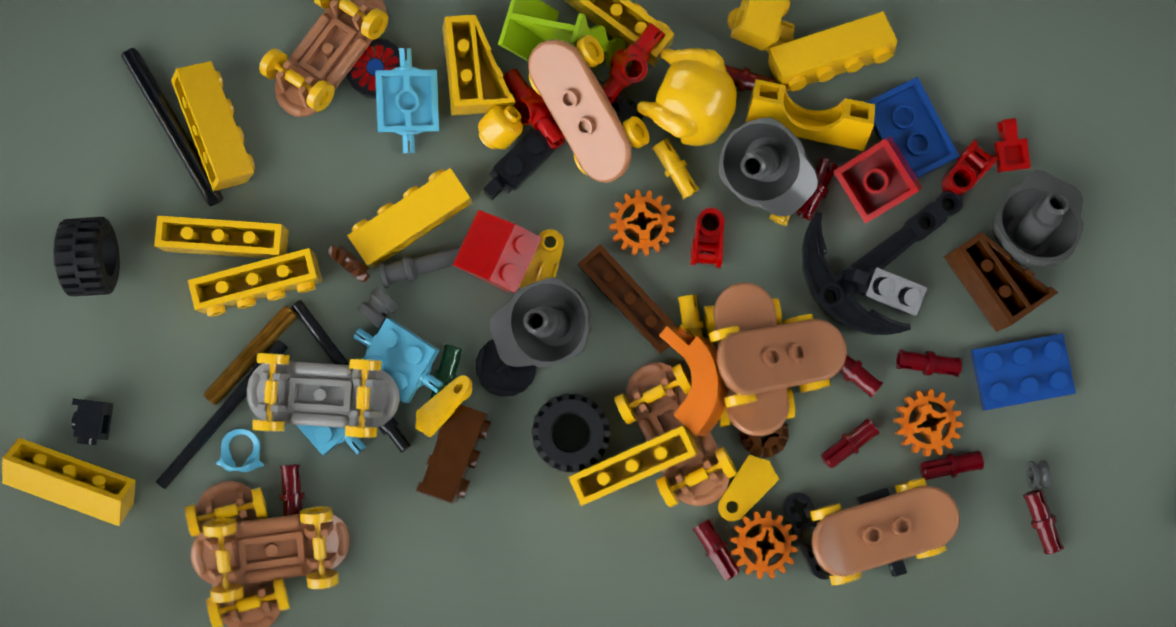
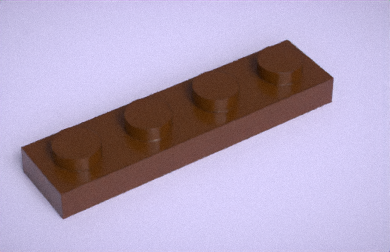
(627, 296)

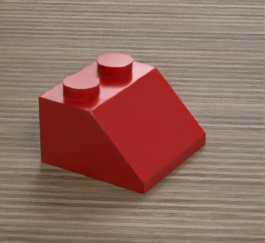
(496, 251)

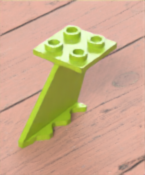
(535, 22)

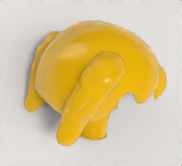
(694, 96)

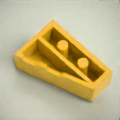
(472, 71)

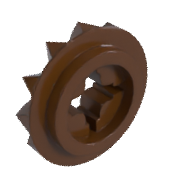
(349, 262)
(770, 447)

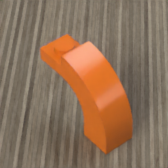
(707, 391)

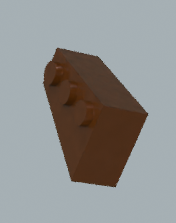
(996, 281)
(454, 455)

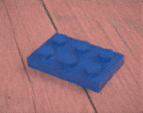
(914, 126)
(1022, 372)

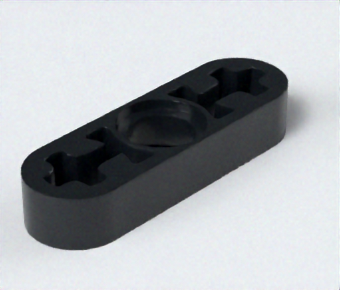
(794, 517)

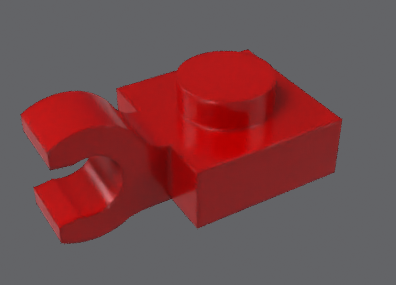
(1011, 151)

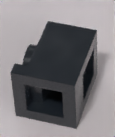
(91, 421)

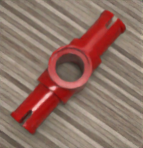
(636, 52)
(533, 108)

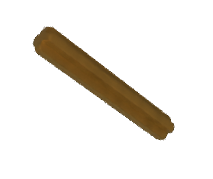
(248, 356)

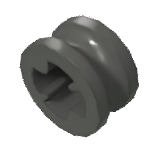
(1038, 474)

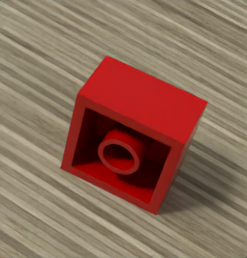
(878, 179)

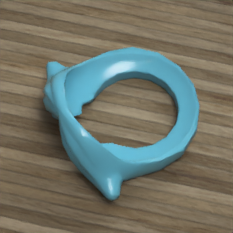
(226, 460)

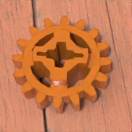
(655, 221)
(932, 433)
(761, 560)

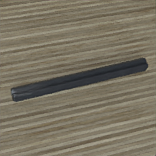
(170, 124)

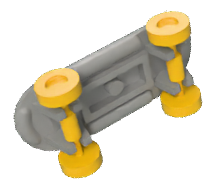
(321, 395)

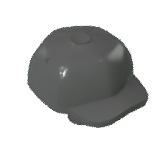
(767, 167)
(1040, 220)
(542, 325)

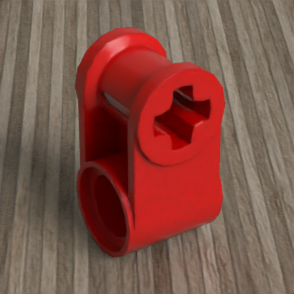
(970, 166)
(708, 241)

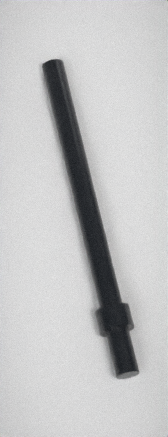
(337, 357)
(212, 425)

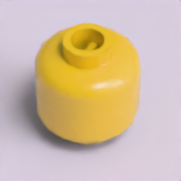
(500, 127)

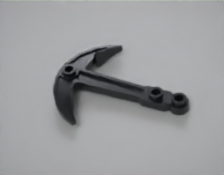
(844, 307)

